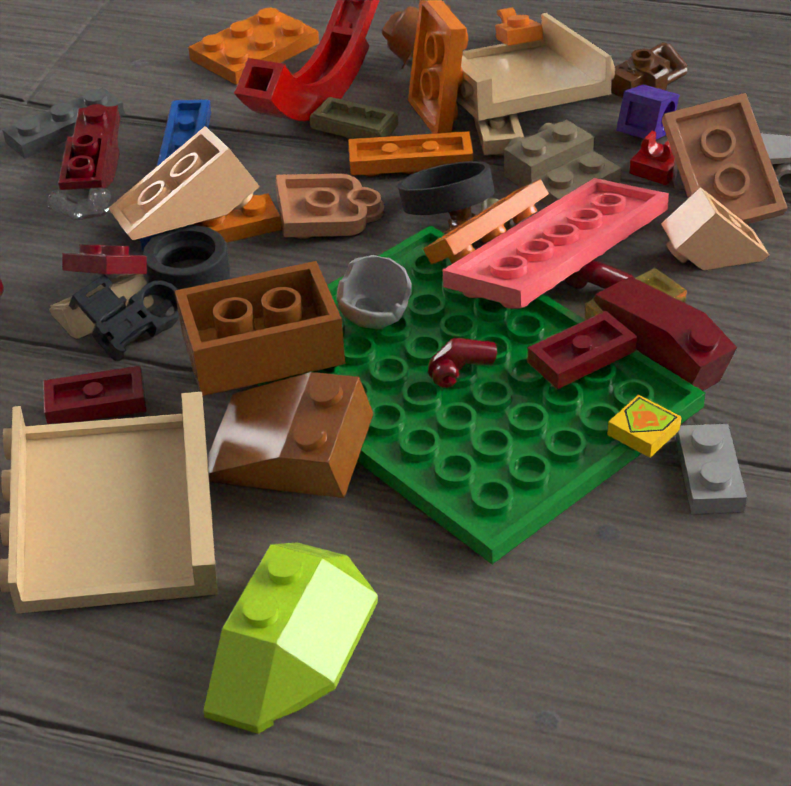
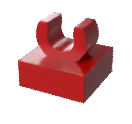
(653, 161)

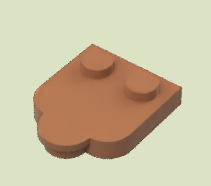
(325, 205)

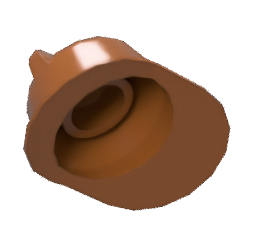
(401, 33)

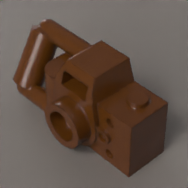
(649, 69)

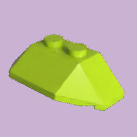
(288, 636)

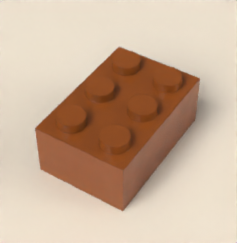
(260, 327)

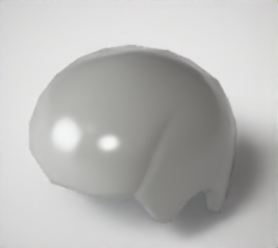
(373, 292)

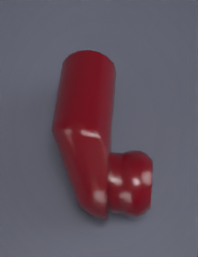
(597, 274)
(455, 354)

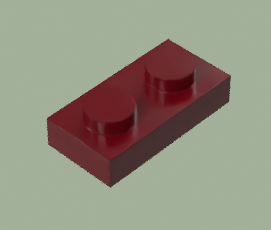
(104, 260)
(581, 349)
(94, 395)

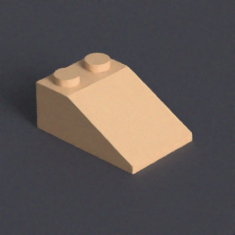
(186, 188)

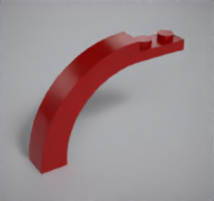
(275, 92)

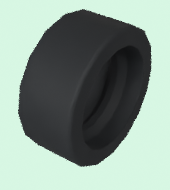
(183, 244)

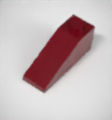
(670, 331)

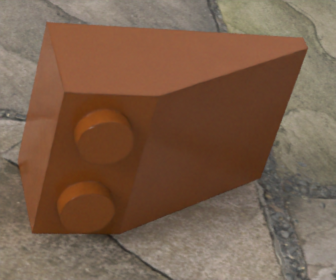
(293, 435)

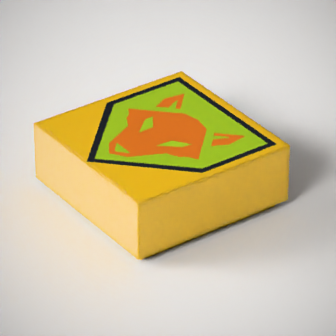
(644, 426)

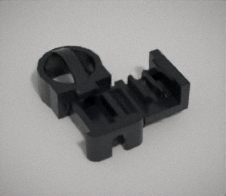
(122, 321)

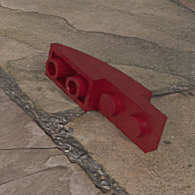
(93, 150)

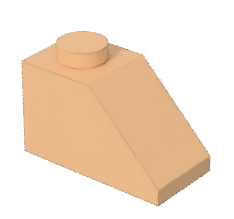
(711, 235)

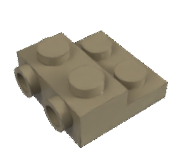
(559, 157)

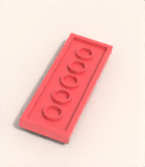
(554, 242)

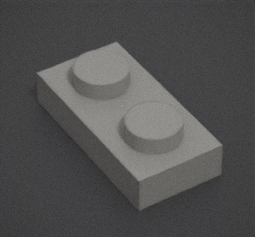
(710, 469)

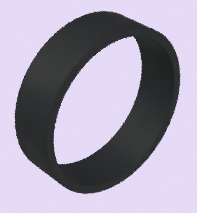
(446, 188)

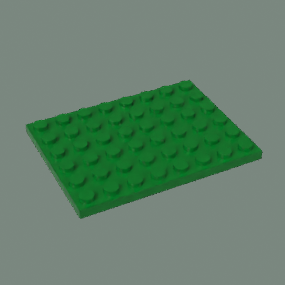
(502, 442)

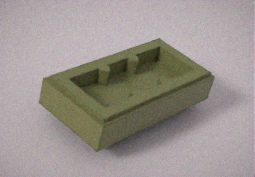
(353, 119)

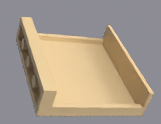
(534, 74)
(107, 511)

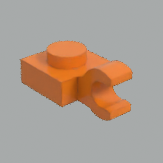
(517, 28)

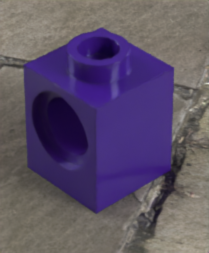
(644, 110)

